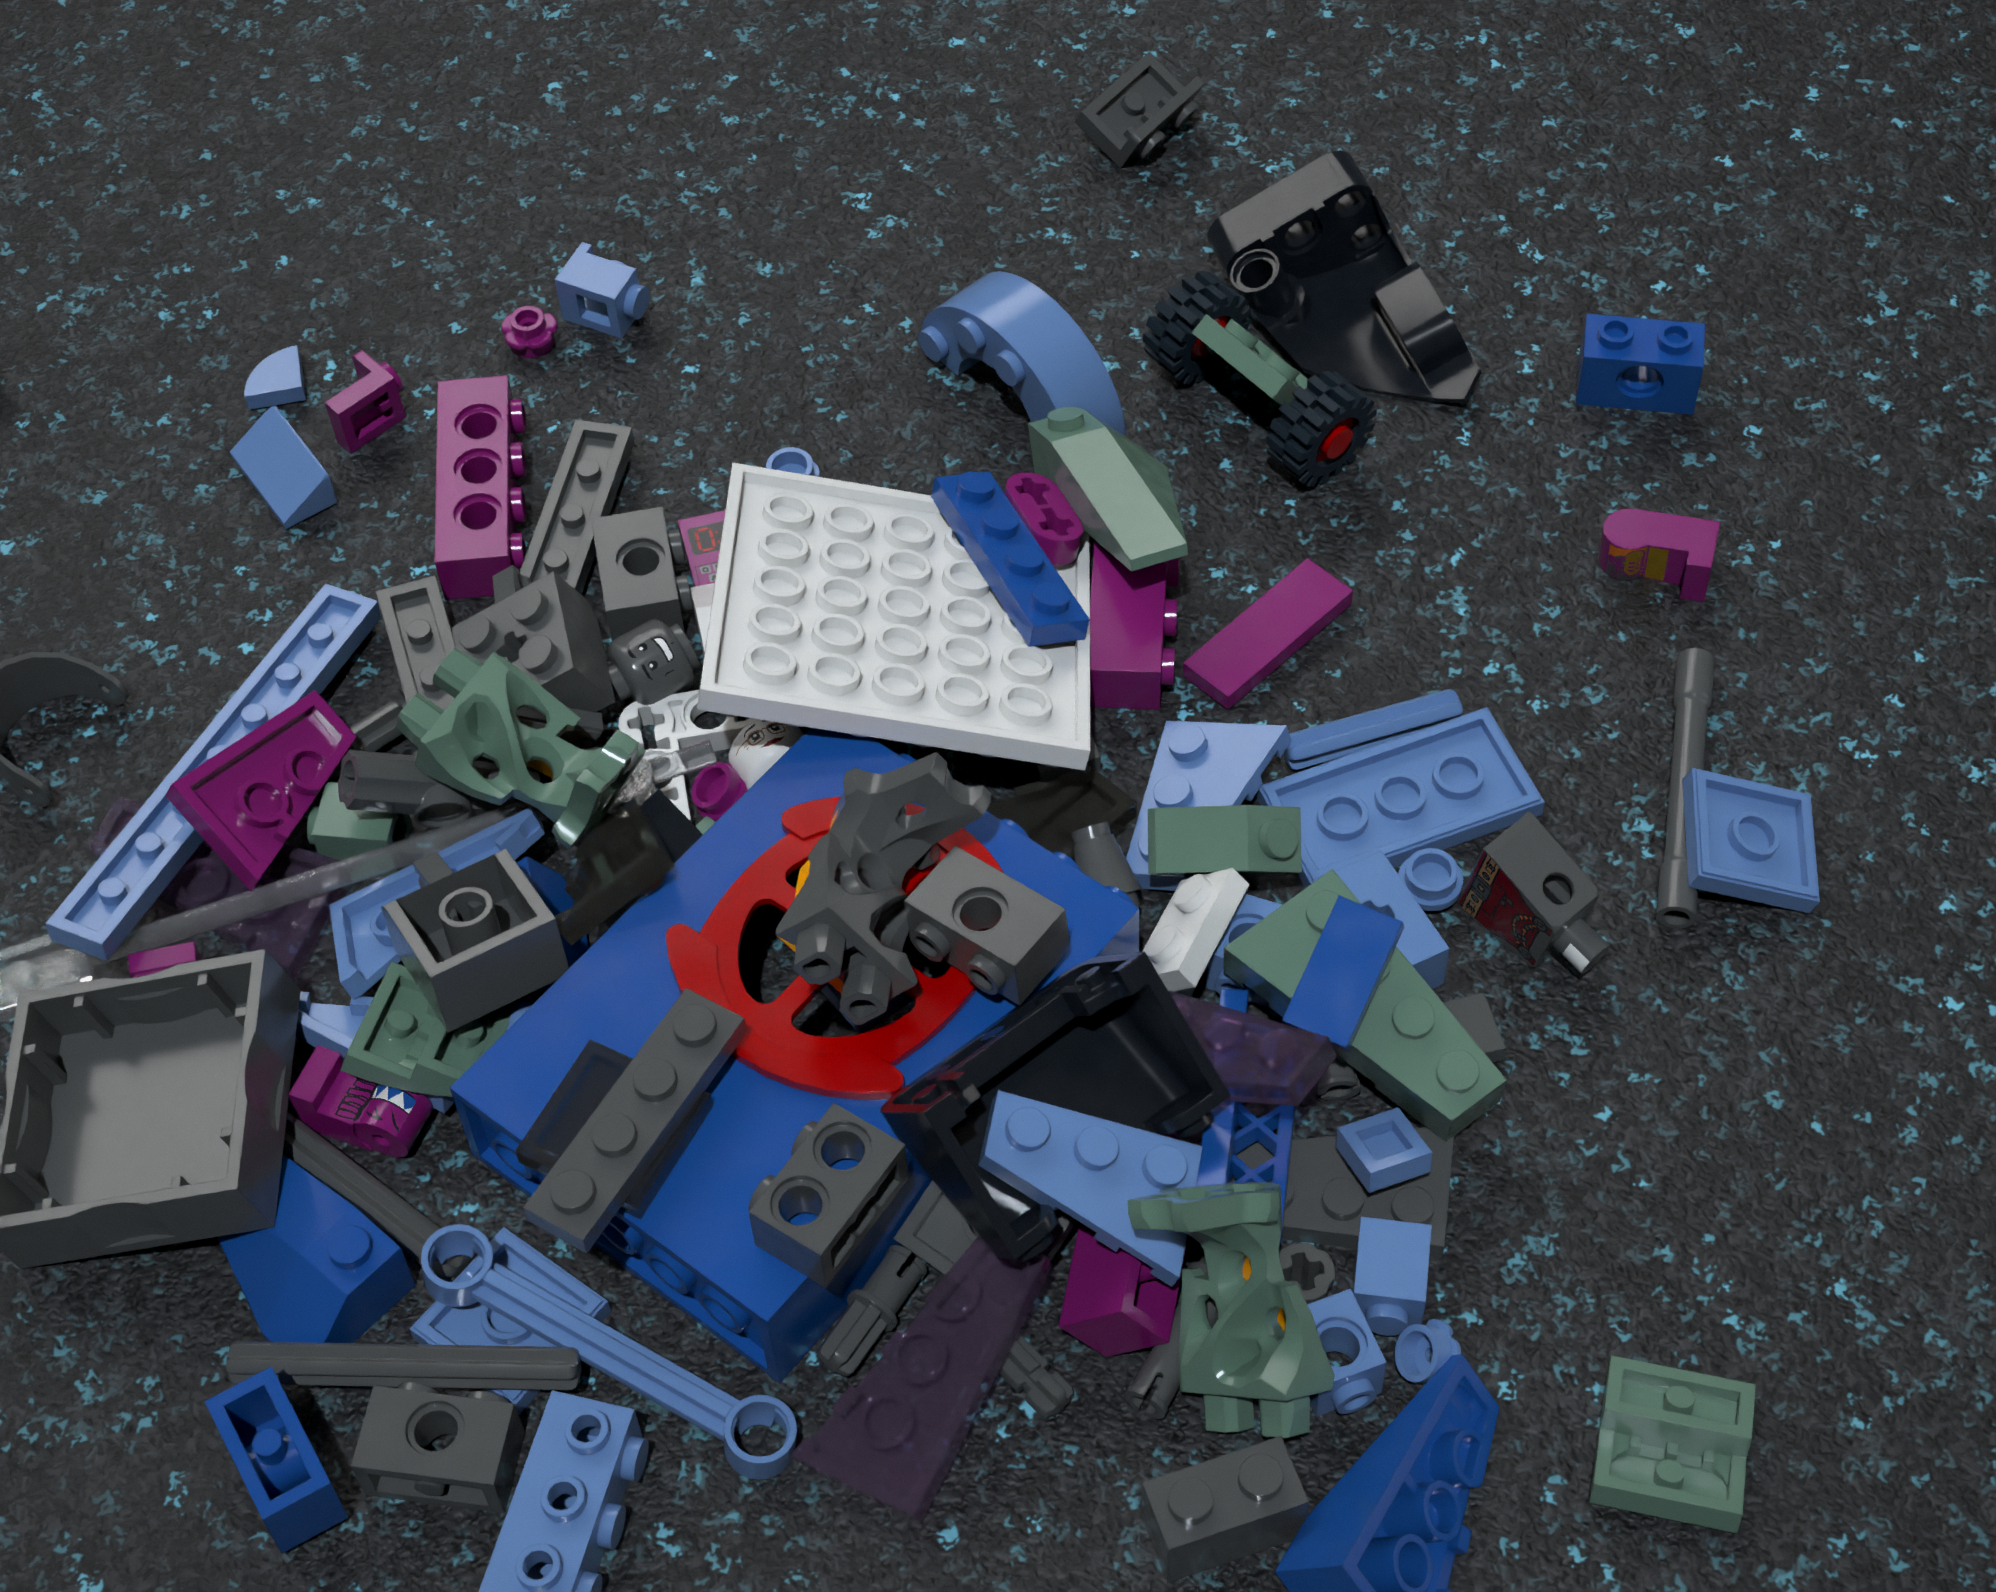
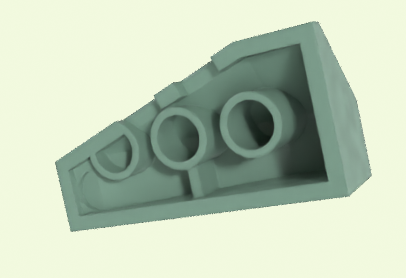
(1111, 486)

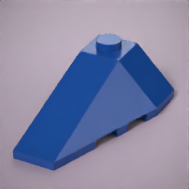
(321, 1267)
(1405, 1500)

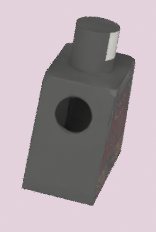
(1534, 897)

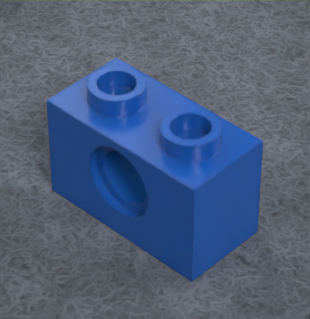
(1640, 364)
(276, 1460)

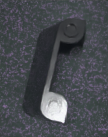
(1088, 1042)

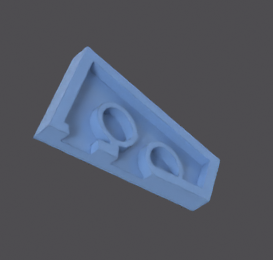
(1202, 768)
(1091, 1172)

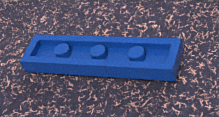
(1010, 559)

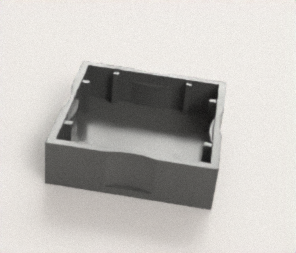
(146, 1109)

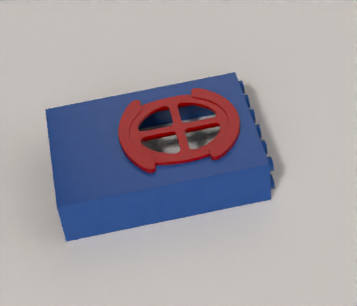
(688, 934)

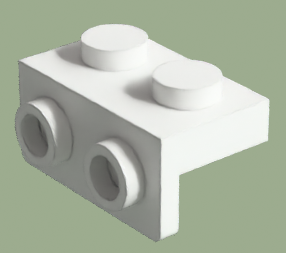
(1193, 927)

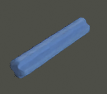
(1370, 729)

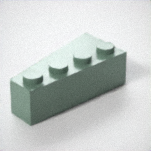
(1408, 1034)

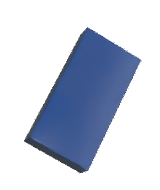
(1343, 972)

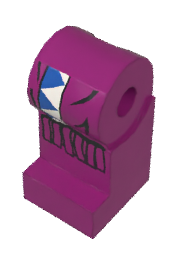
(356, 1108)

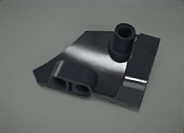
(1341, 286)

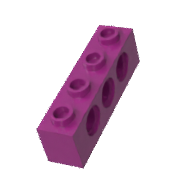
(478, 484)

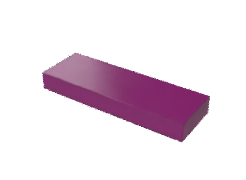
(1267, 633)

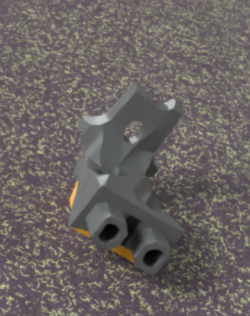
(874, 846)

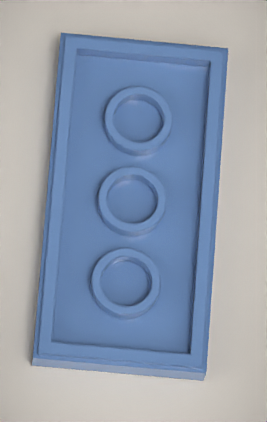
(1407, 795)

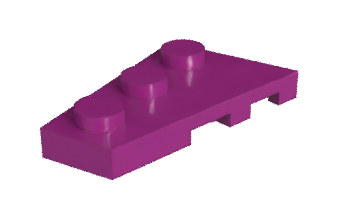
(263, 785)

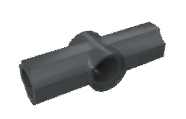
(397, 786)

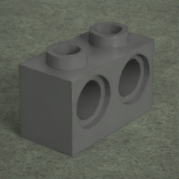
(844, 1200)

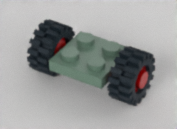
(1320, 416)

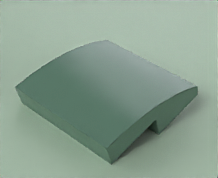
(407, 1044)
(1673, 1444)

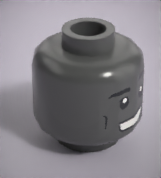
(651, 663)

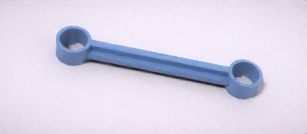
(608, 1350)

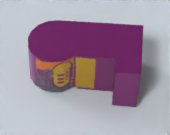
(1660, 549)

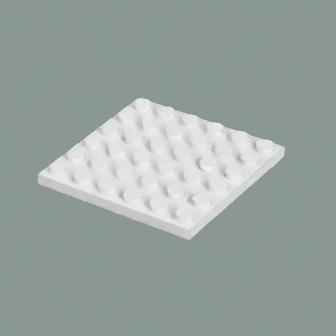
(877, 624)

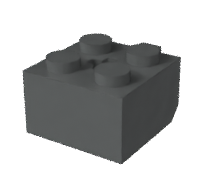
(544, 633)
(475, 937)

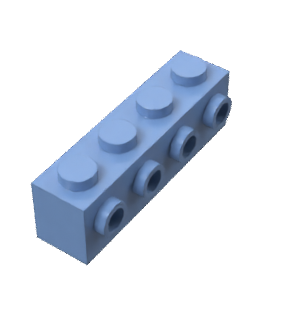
(568, 1498)

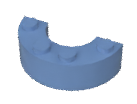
(1026, 342)

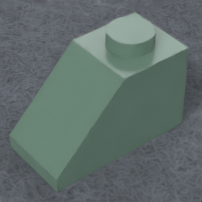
(1215, 838)

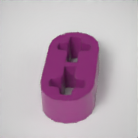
(1046, 515)

